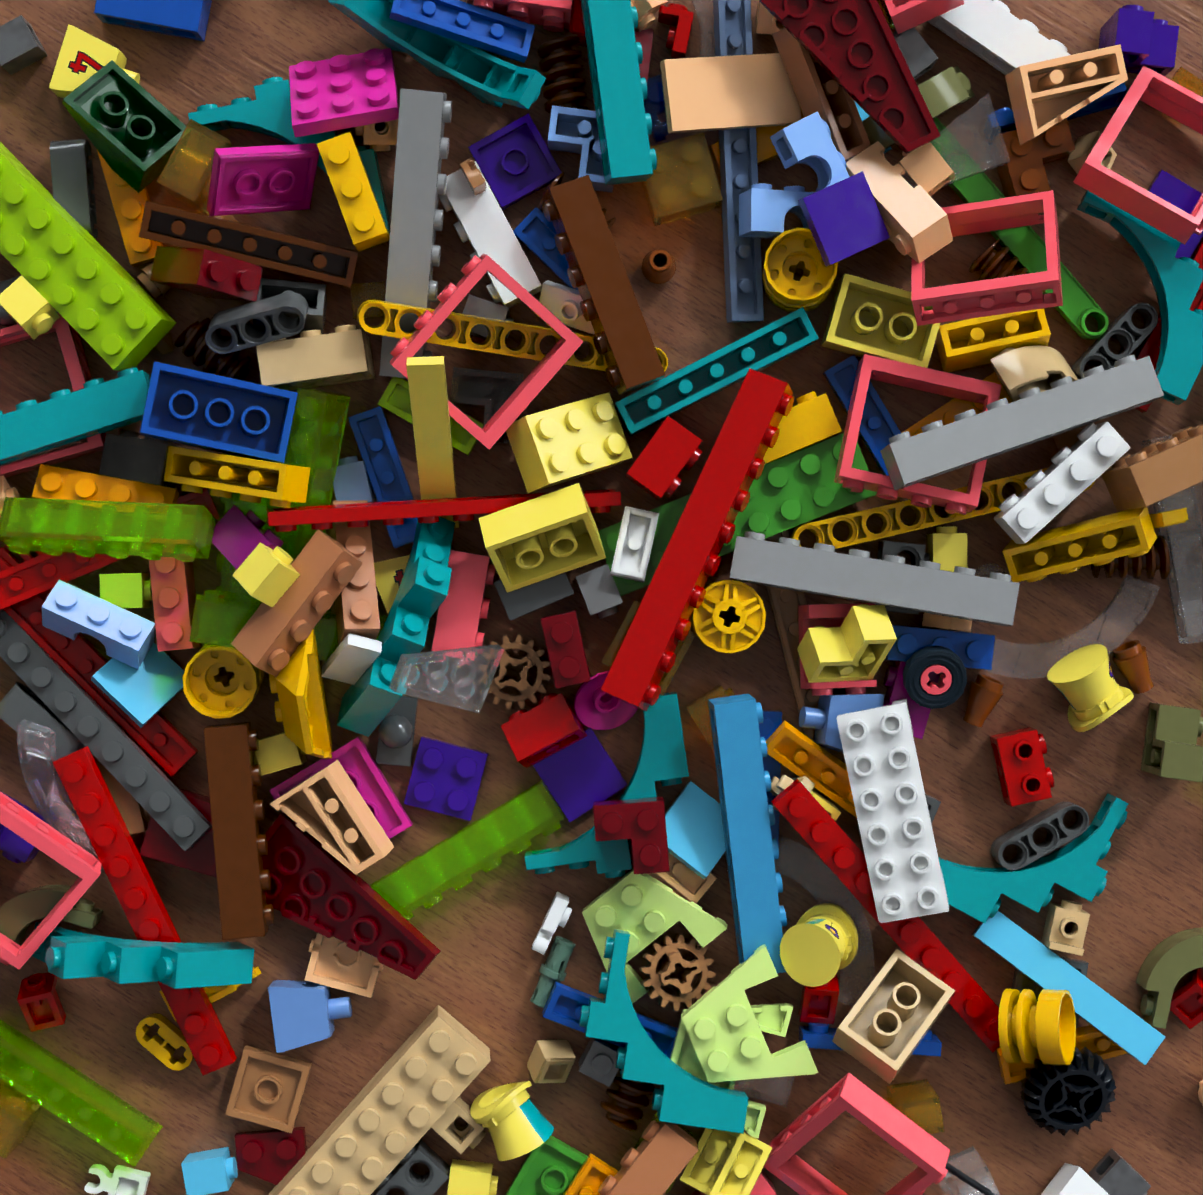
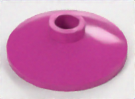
(600, 710)

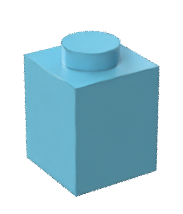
(209, 1171)

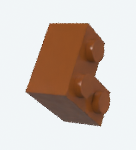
(1026, 168)

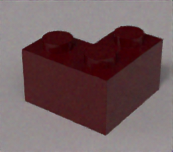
(641, 822)

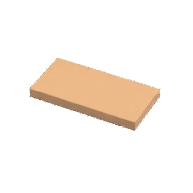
(727, 93)

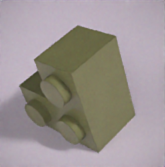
(1172, 741)

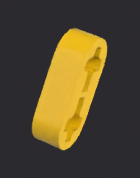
(160, 1048)

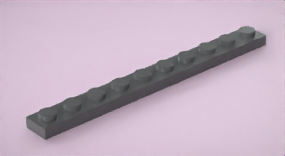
(102, 736)

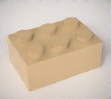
(316, 359)
(893, 1016)

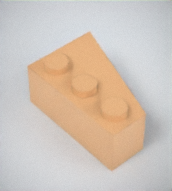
(1060, 86)
(909, 213)
(337, 817)

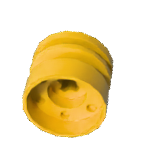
(787, 253)
(738, 634)
(214, 694)
(1037, 1026)

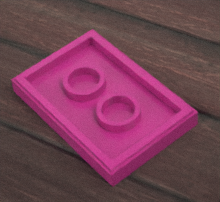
(262, 179)

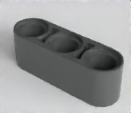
(74, 181)
(1124, 332)
(247, 335)
(23, 704)
(1056, 835)

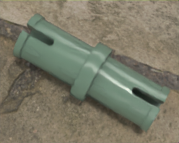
(552, 970)

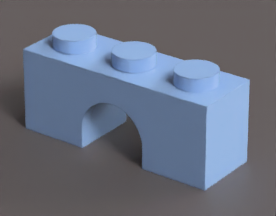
(811, 144)
(764, 209)
(119, 630)

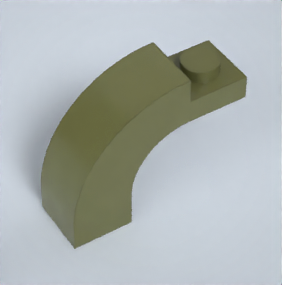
(940, 94)
(36, 903)
(1164, 969)

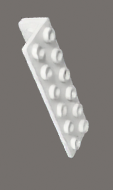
(892, 812)

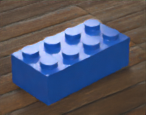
(218, 413)

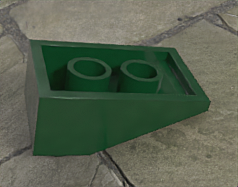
(125, 124)

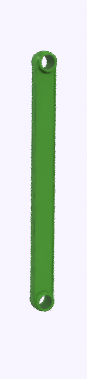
(1031, 252)

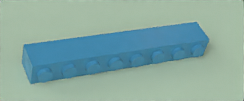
(747, 825)

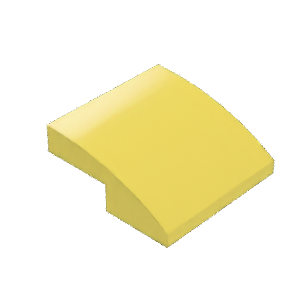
(726, 1163)

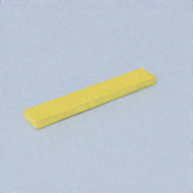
(432, 428)

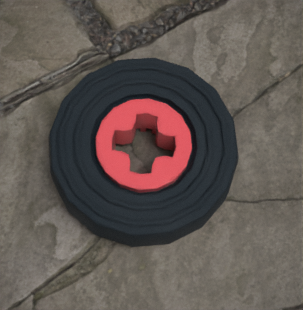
(938, 660)

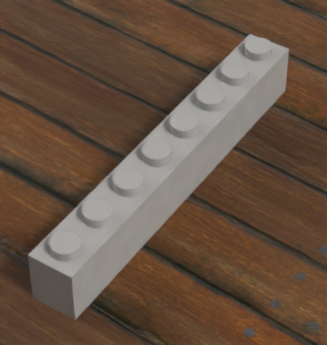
(416, 210)
(1021, 422)
(874, 580)

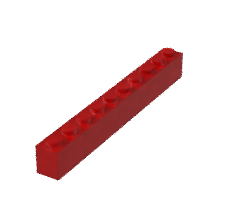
(698, 539)

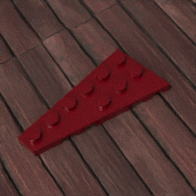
(864, 59)
(335, 902)

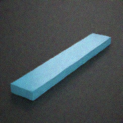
(1054, 973)

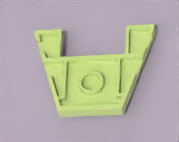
(646, 911)
(771, 1019)
(728, 1033)

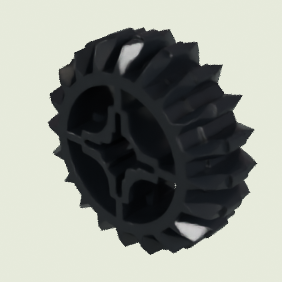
(1054, 1107)

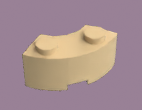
(1030, 368)

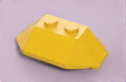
(303, 701)

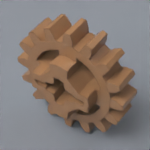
(523, 684)
(671, 956)

